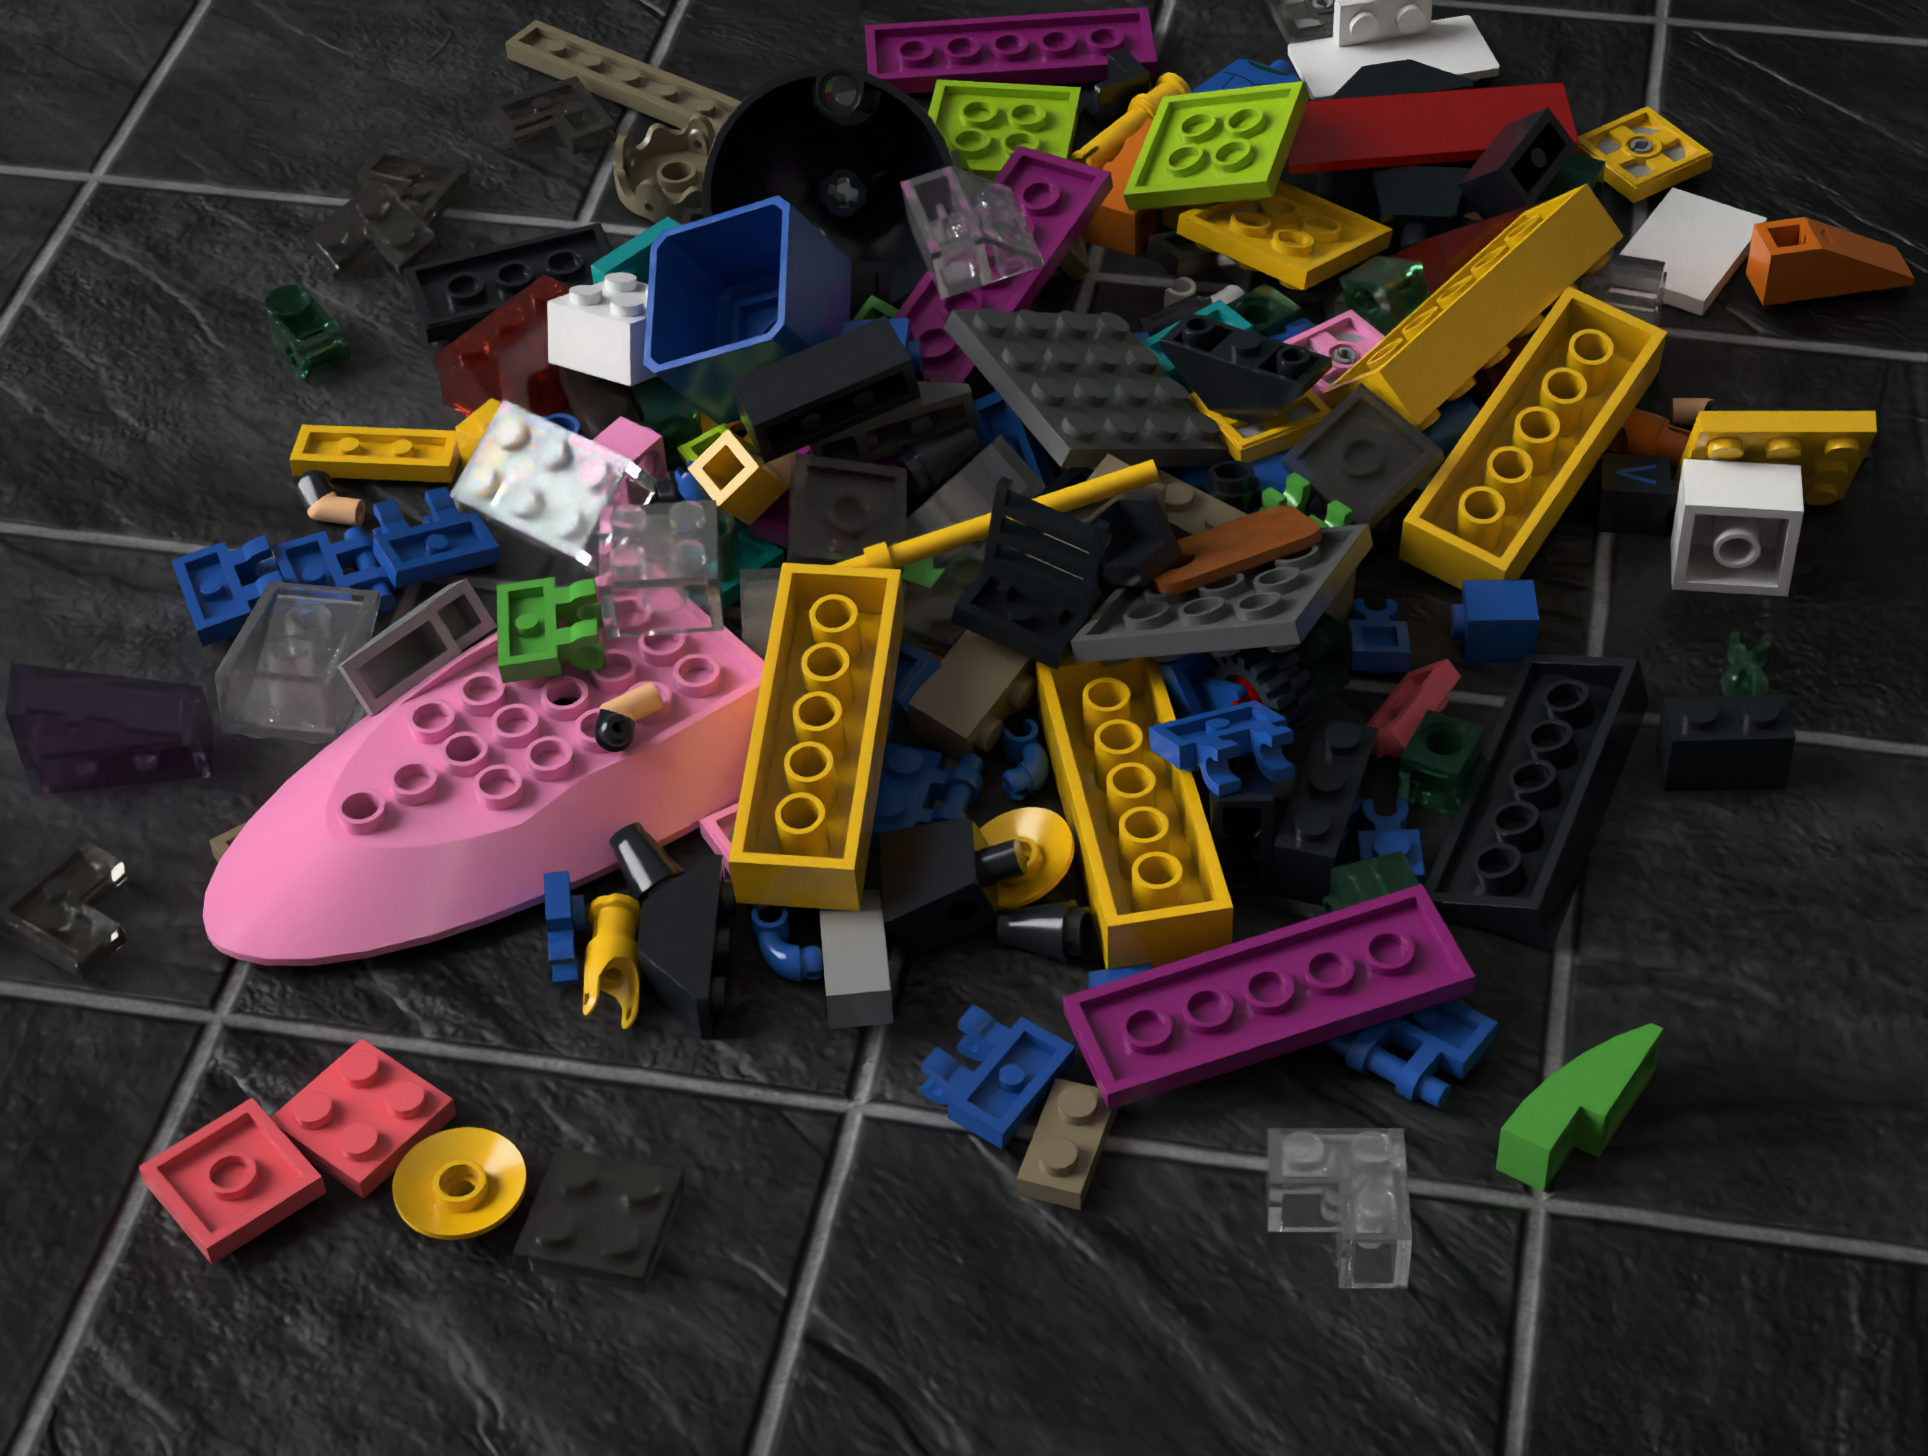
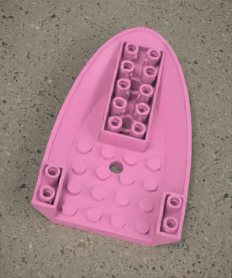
(474, 792)

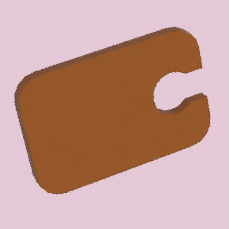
(1238, 547)

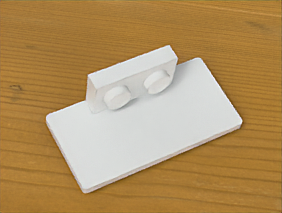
(1389, 32)

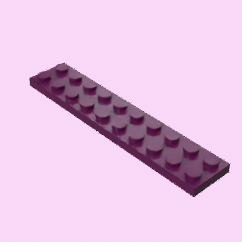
(1057, 205)

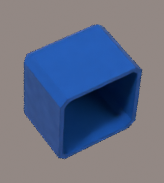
(738, 298)

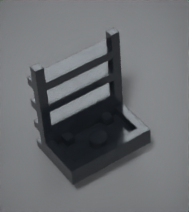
(1024, 599)

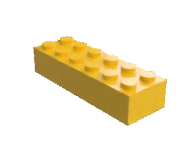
(1484, 308)
(1533, 443)
(818, 738)
(1132, 814)

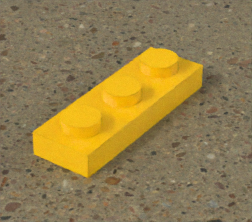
(376, 453)

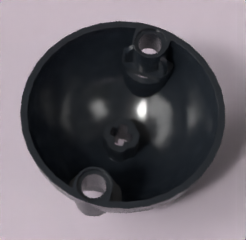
(804, 143)

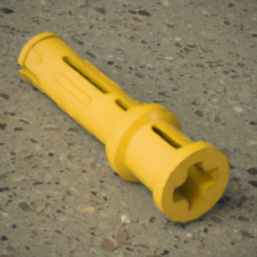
(1141, 107)

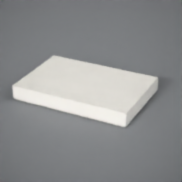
(1698, 242)

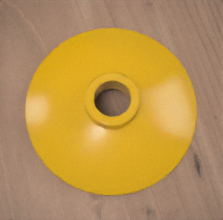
(1046, 847)
(457, 1164)

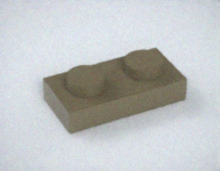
(1066, 1145)

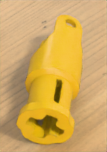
(612, 955)

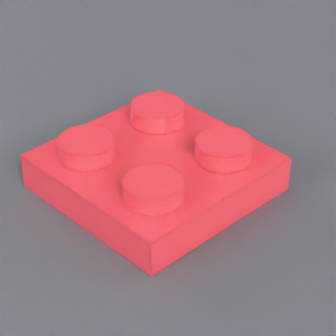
(363, 1117)
(232, 1180)

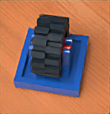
(1212, 683)

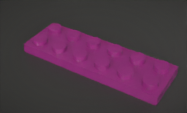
(1009, 48)
(1267, 996)

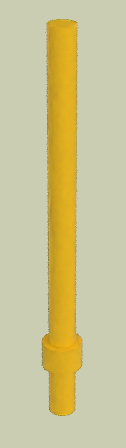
(977, 528)

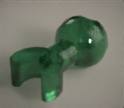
(1746, 672)

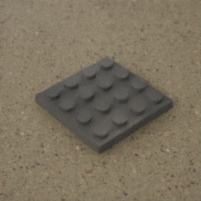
(1087, 388)
(1251, 609)

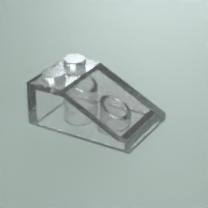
(285, 660)

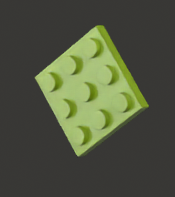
(994, 118)
(1216, 146)

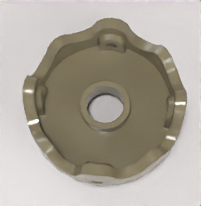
(646, 171)

